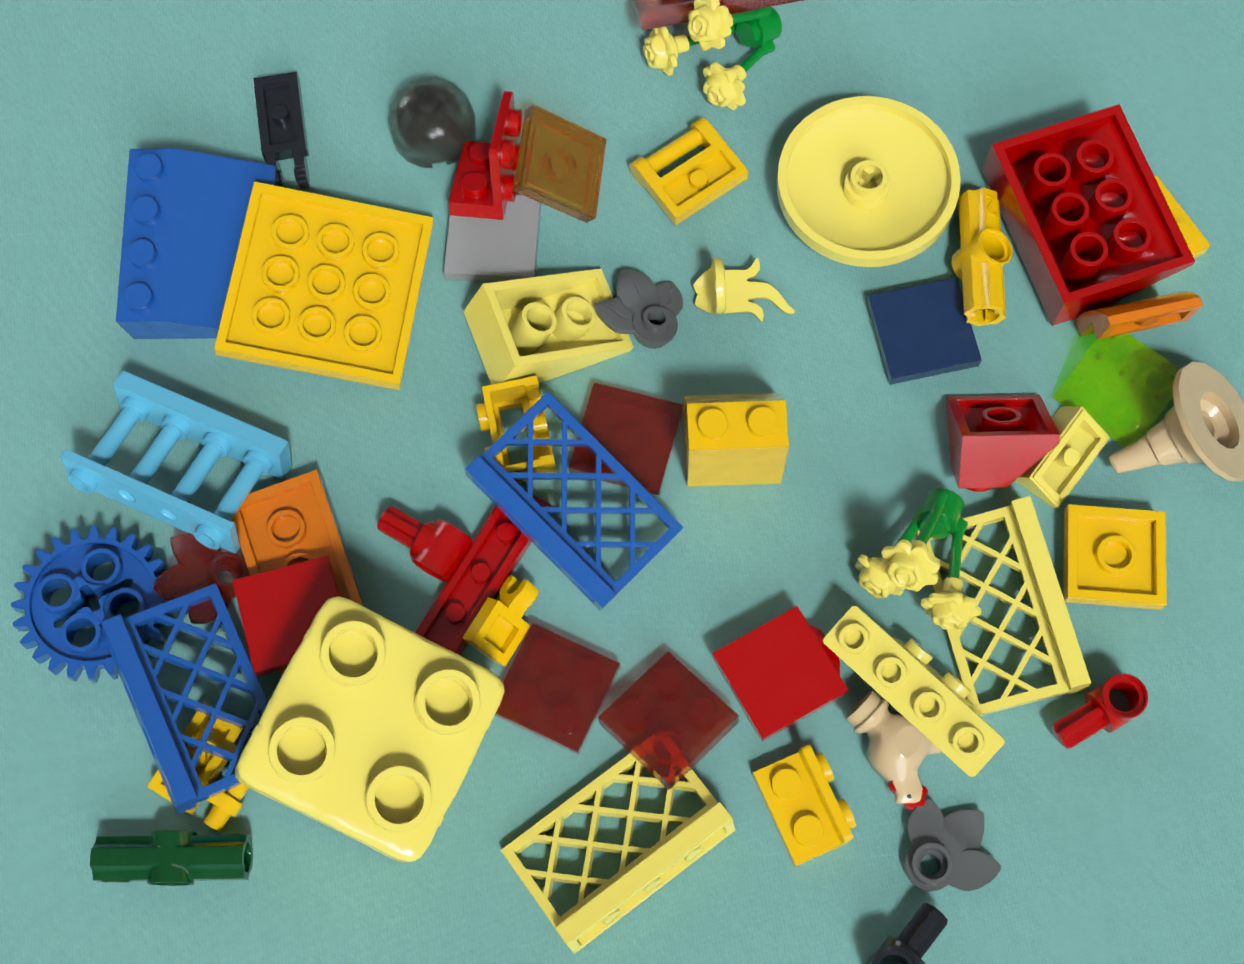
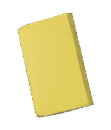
(1065, 464)

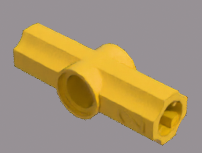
(982, 257)

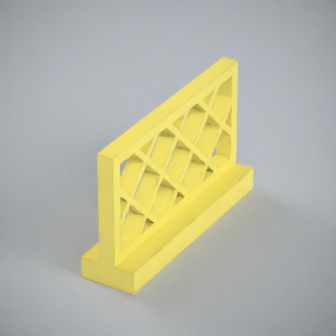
(1047, 608)
(634, 881)

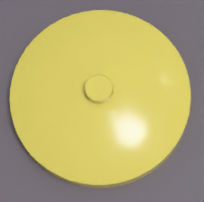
(868, 181)

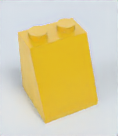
(735, 439)

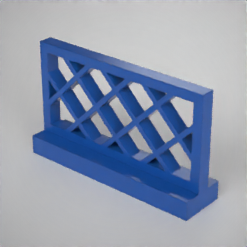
(543, 529)
(150, 702)

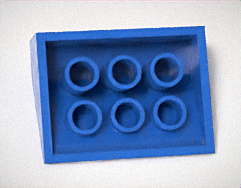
(181, 240)

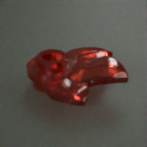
(196, 570)

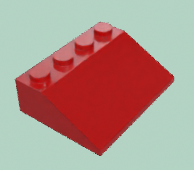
(1085, 213)

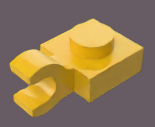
(499, 624)

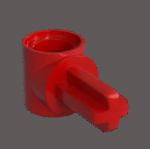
(434, 545)
(1099, 713)

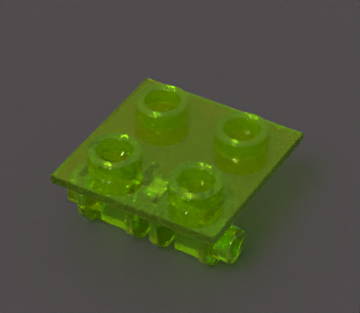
(1120, 386)

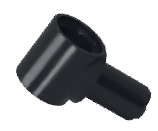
(914, 938)

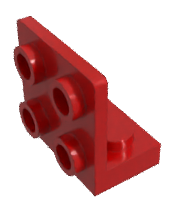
(487, 169)

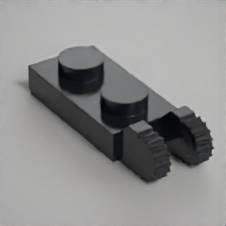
(282, 124)

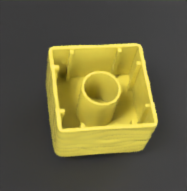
(371, 730)

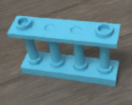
(179, 419)

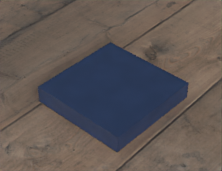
(923, 331)

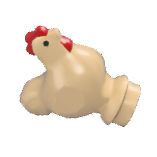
(893, 748)

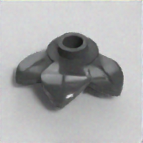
(640, 304)
(953, 845)

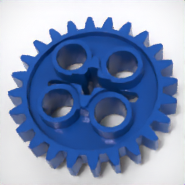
(74, 567)

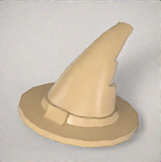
(1199, 428)

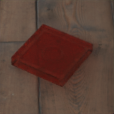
(633, 430)

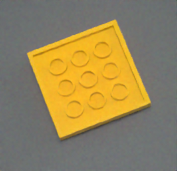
(325, 286)

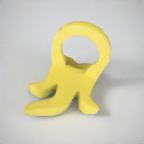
(729, 291)

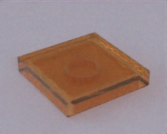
(559, 164)

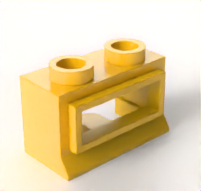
(512, 395)

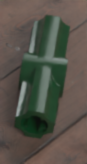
(171, 858)

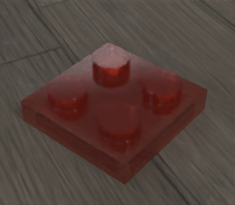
(556, 688)
(668, 720)

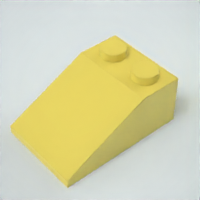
(542, 326)

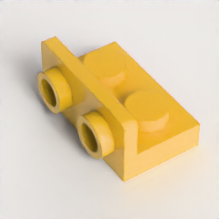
(804, 805)

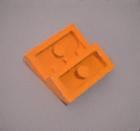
(1139, 315)

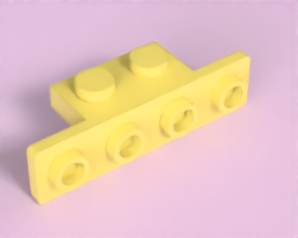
(916, 690)

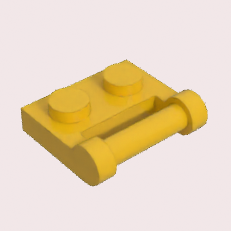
(696, 180)

